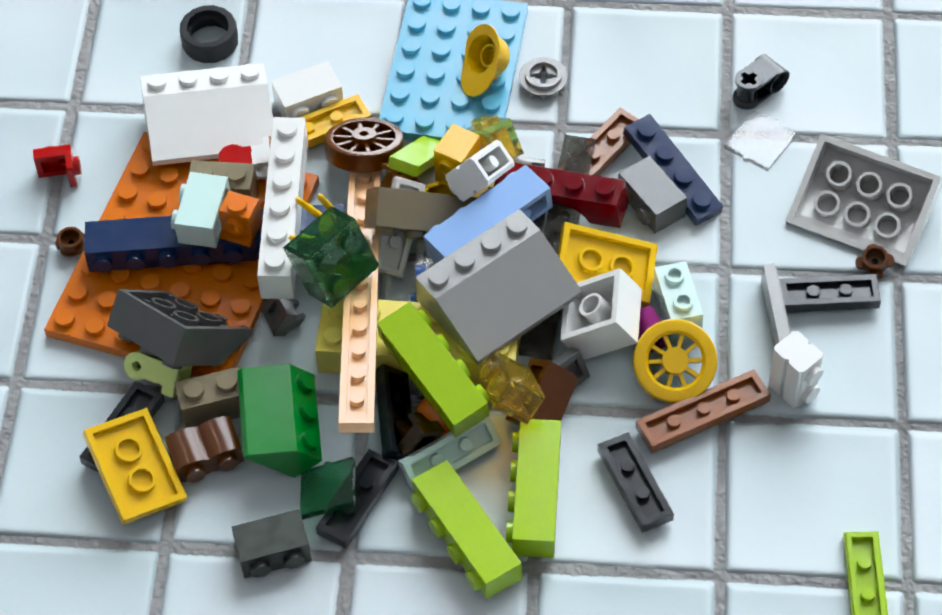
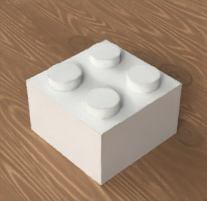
(603, 316)

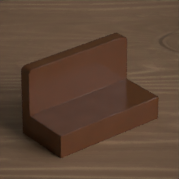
(557, 387)

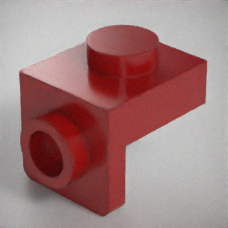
(57, 161)

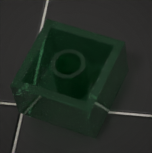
(331, 256)

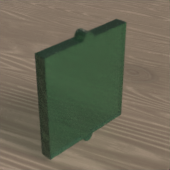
(328, 488)

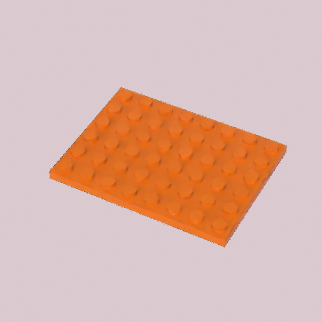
(216, 287)

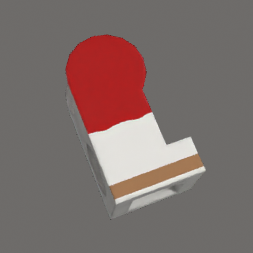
(249, 154)

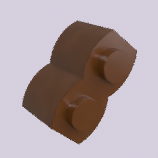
(204, 449)

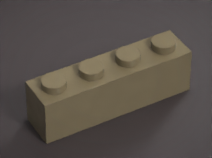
(408, 211)

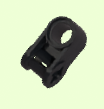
(759, 82)

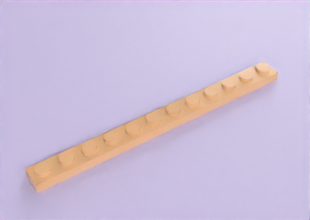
(360, 325)

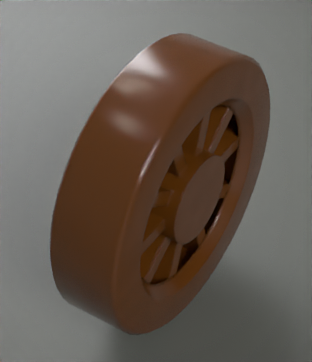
(362, 144)

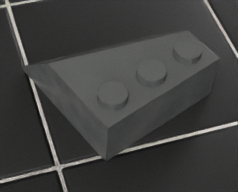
(174, 329)

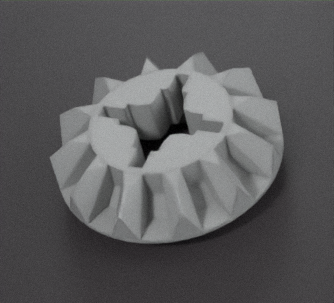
(532, 72)

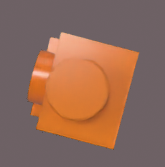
(240, 218)

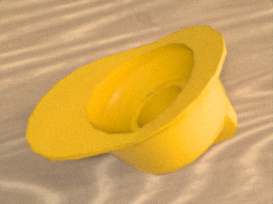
(484, 60)

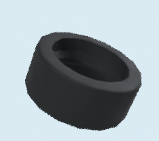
(208, 51)

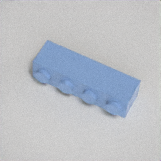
(517, 191)

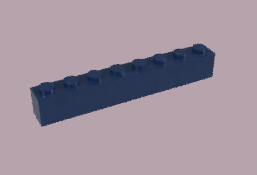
(153, 243)

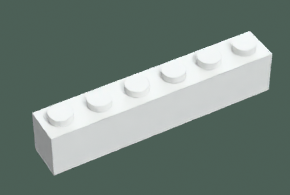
(281, 212)

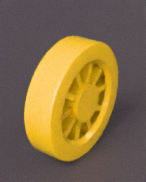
(674, 361)

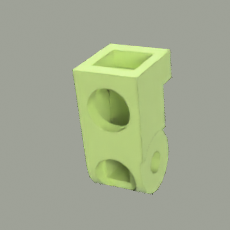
(149, 367)

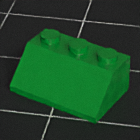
(279, 418)

